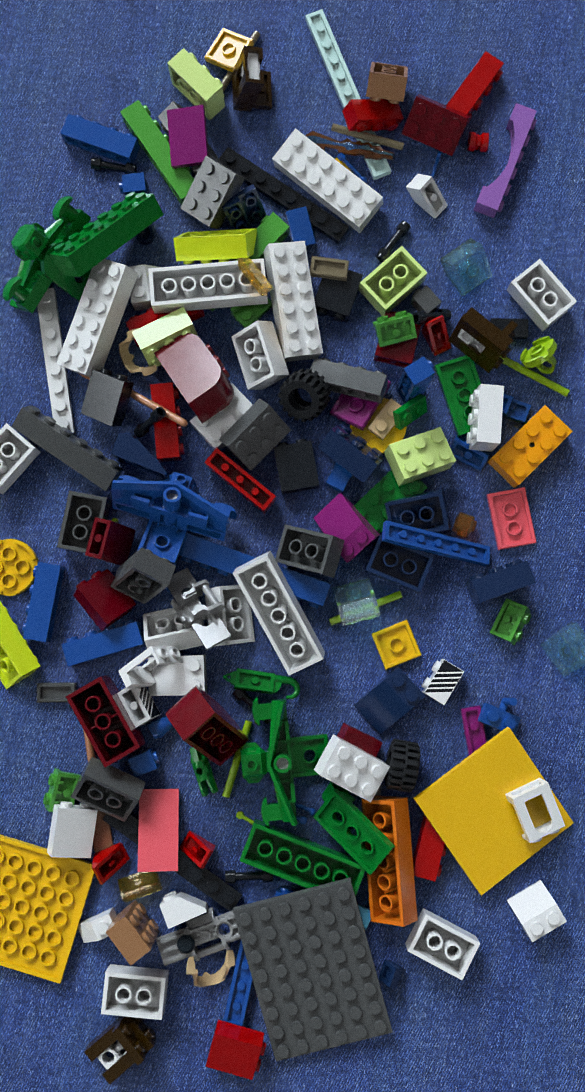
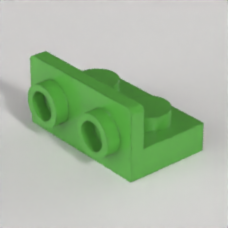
(249, 314)
(395, 329)
(511, 621)
(60, 788)

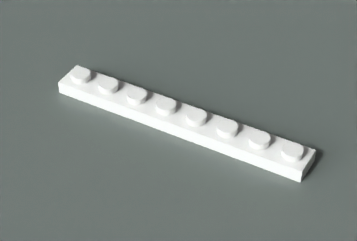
(52, 348)

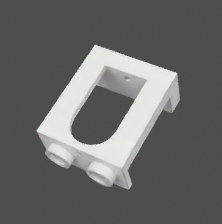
(141, 676)
(526, 792)

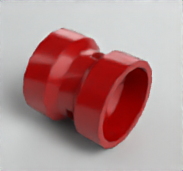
(477, 142)

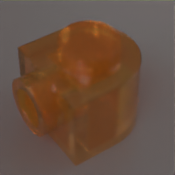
(464, 524)

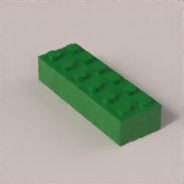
(106, 234)
(297, 858)

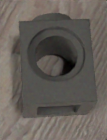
(425, 300)

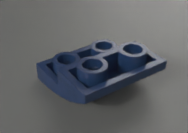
(244, 208)

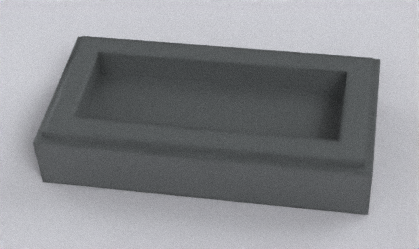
(55, 691)

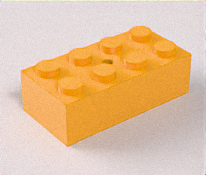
(530, 446)

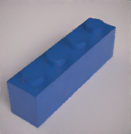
(100, 139)
(415, 379)
(43, 602)
(104, 643)

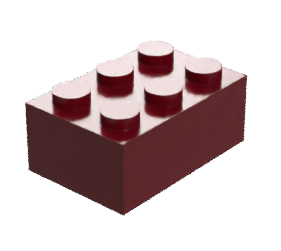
(435, 125)

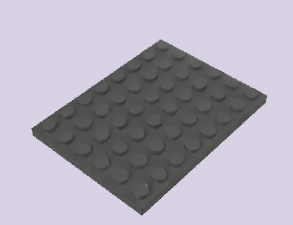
(312, 969)

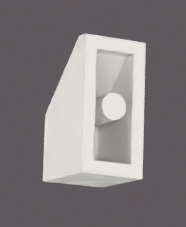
(427, 194)
(95, 927)

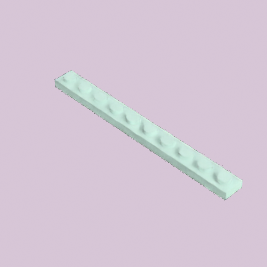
(340, 78)

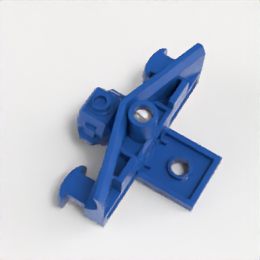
(172, 510)

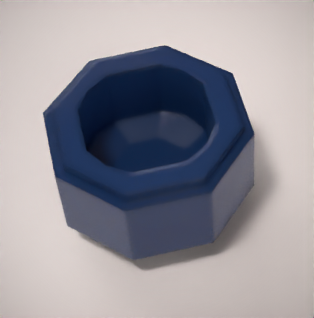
(146, 236)

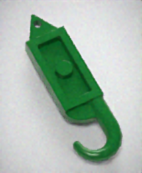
(261, 682)

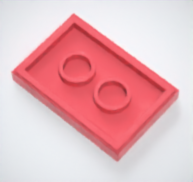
(511, 518)

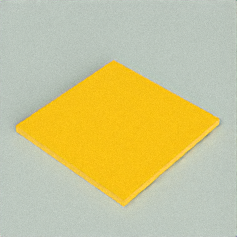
(475, 816)

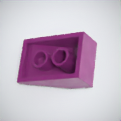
(347, 523)

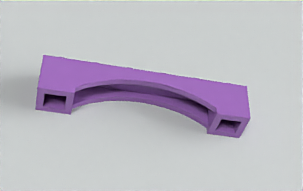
(519, 124)

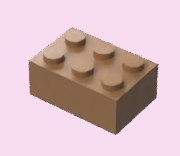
(387, 82)
(133, 932)

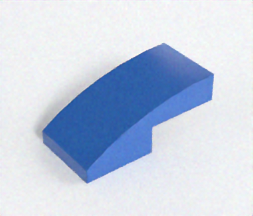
(515, 409)

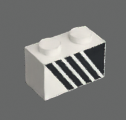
(442, 681)
(138, 705)

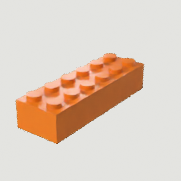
(392, 884)

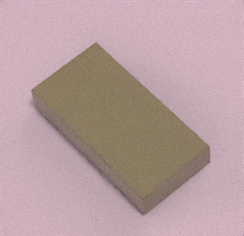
(329, 268)

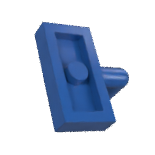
(498, 717)

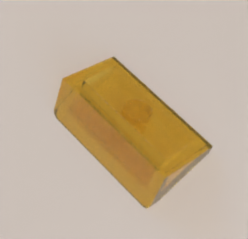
(254, 275)
(139, 885)

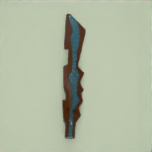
(350, 148)

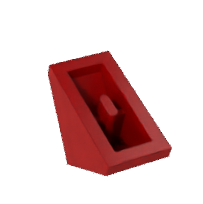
(436, 335)
(197, 849)
(109, 861)

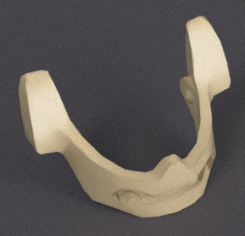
(127, 358)
(208, 979)

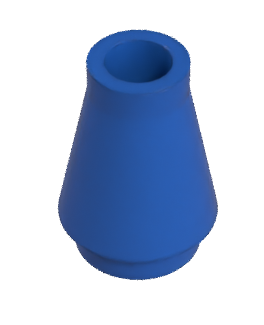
(160, 727)

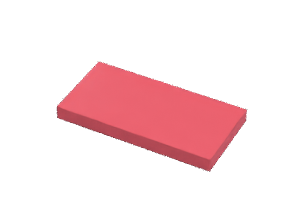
(158, 830)

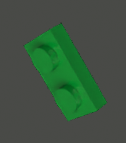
(410, 411)

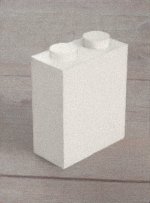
(72, 830)

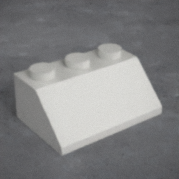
(235, 615)
(166, 629)

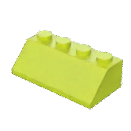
(215, 245)
(15, 655)

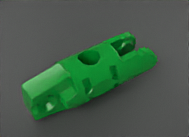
(203, 772)

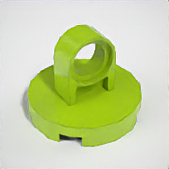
(540, 352)

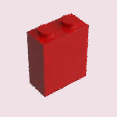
(236, 1050)

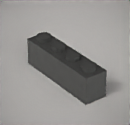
(352, 380)

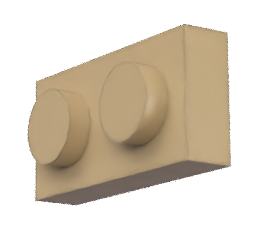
(384, 420)

